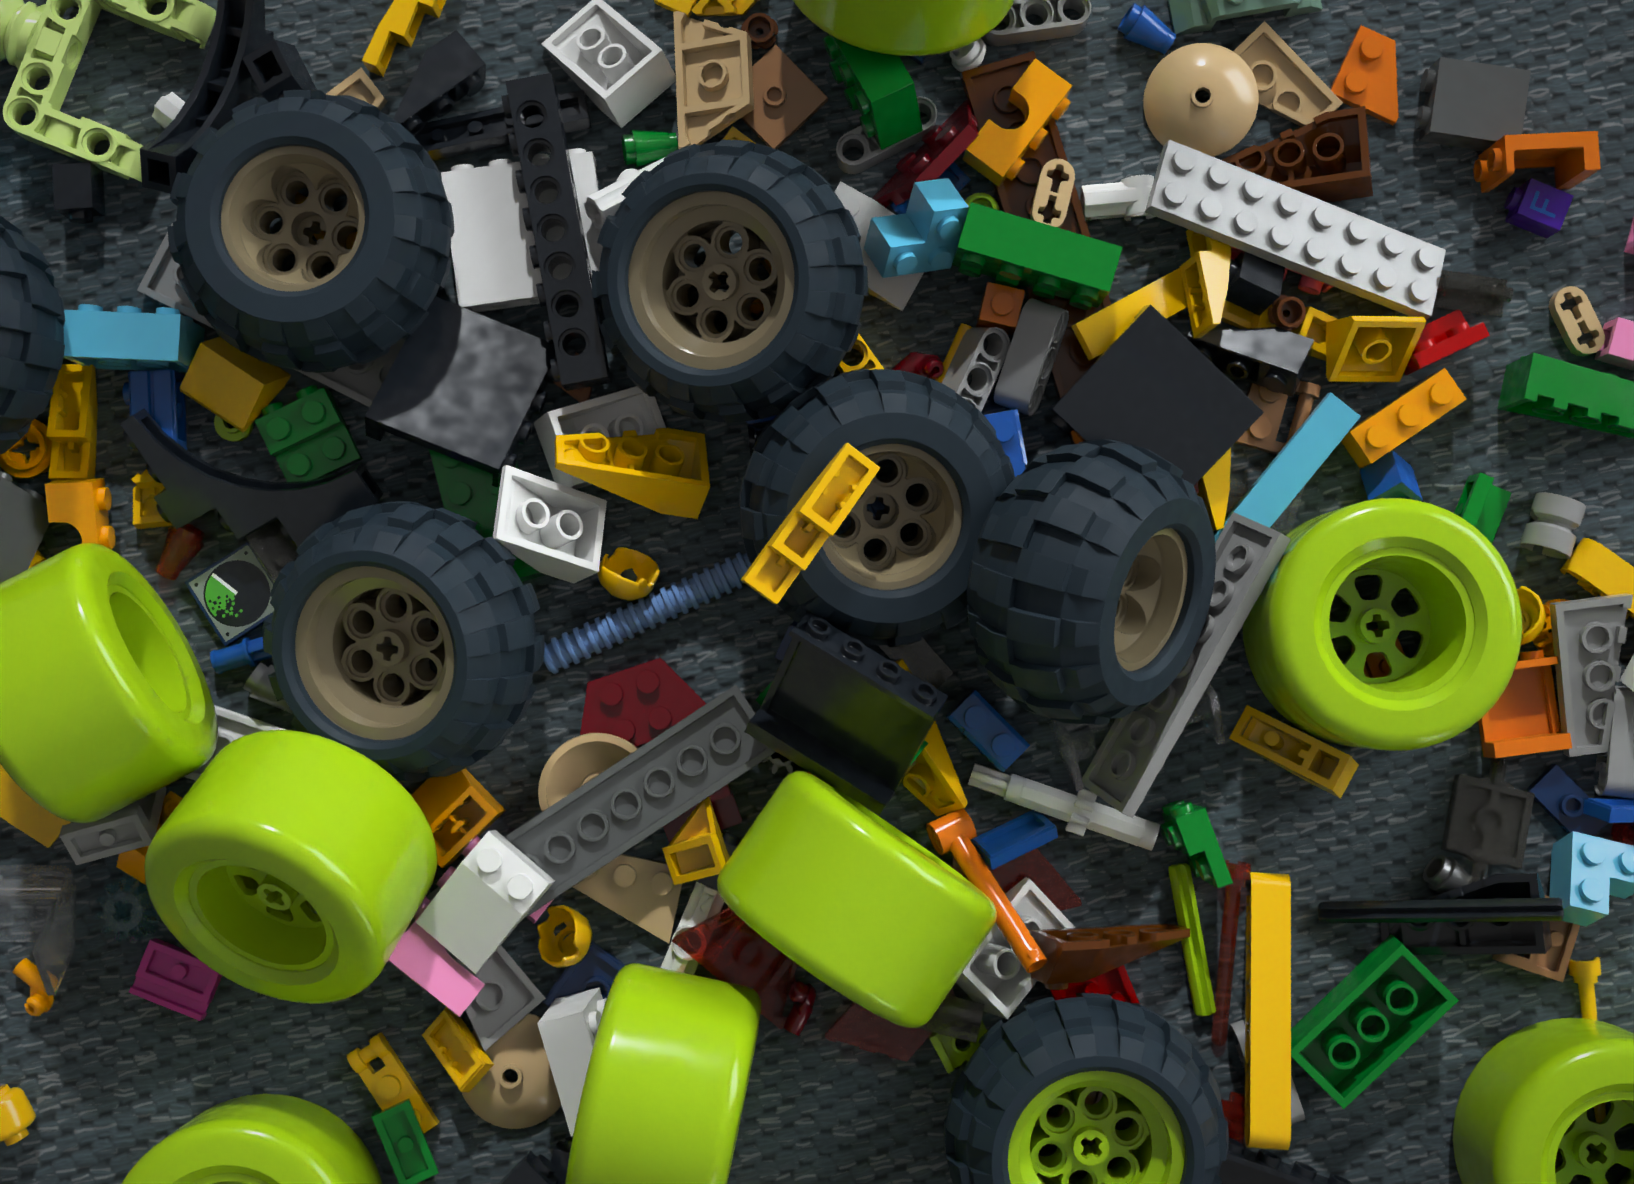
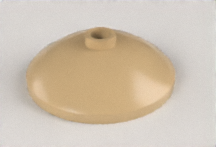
(1207, 126)
(578, 763)
(532, 1095)

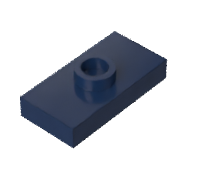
(1564, 801)

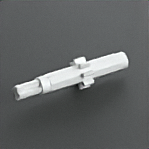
(1077, 810)

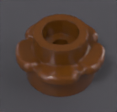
(764, 22)
(1295, 309)

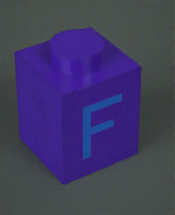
(1537, 208)

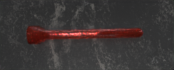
(1239, 874)

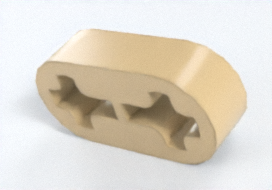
(1061, 198)
(1584, 316)

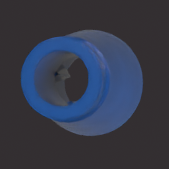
(1146, 29)

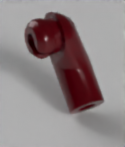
(921, 364)
(804, 1000)

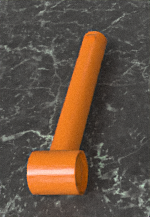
(954, 835)

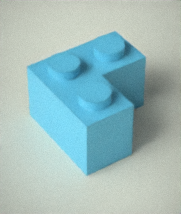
(923, 236)
(1587, 872)

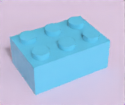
(131, 338)

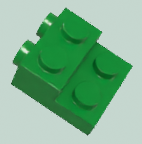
(308, 435)
(1192, 834)

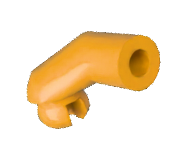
(39, 1000)

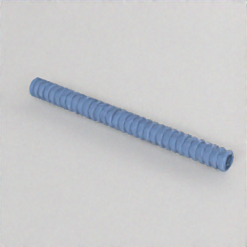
(655, 609)

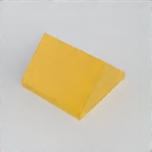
(1370, 347)
(231, 382)

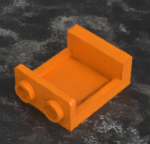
(1571, 153)
(1526, 713)

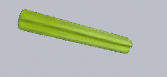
(1193, 946)

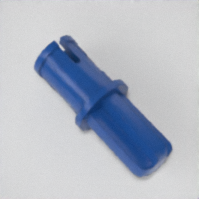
(239, 655)

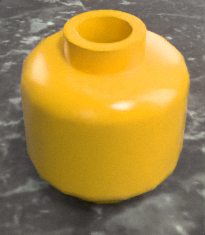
(15, 1114)

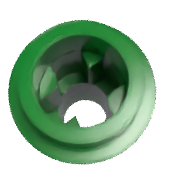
(647, 146)

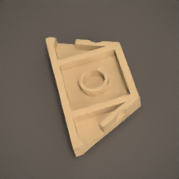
(711, 78)

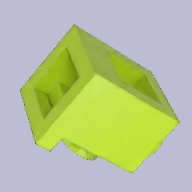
(952, 1055)

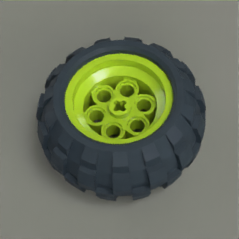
(1060, 1056)

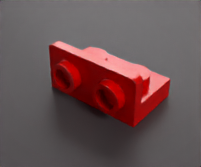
(1444, 338)

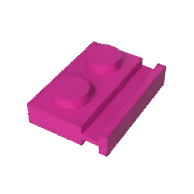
(175, 979)

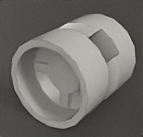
(1554, 520)

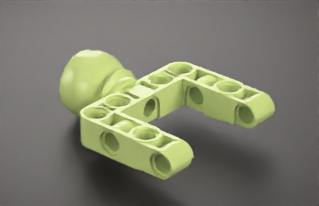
(48, 45)

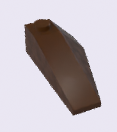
(1319, 159)
(1090, 951)

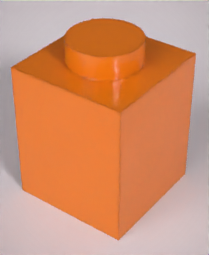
(1000, 307)

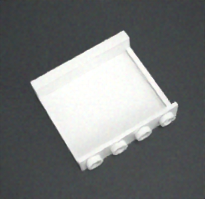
(490, 233)

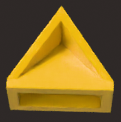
(697, 847)

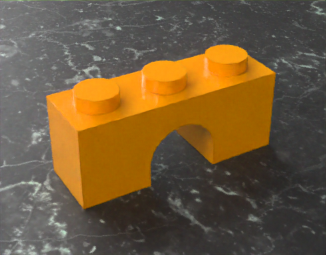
(998, 150)
(1403, 418)
(84, 506)

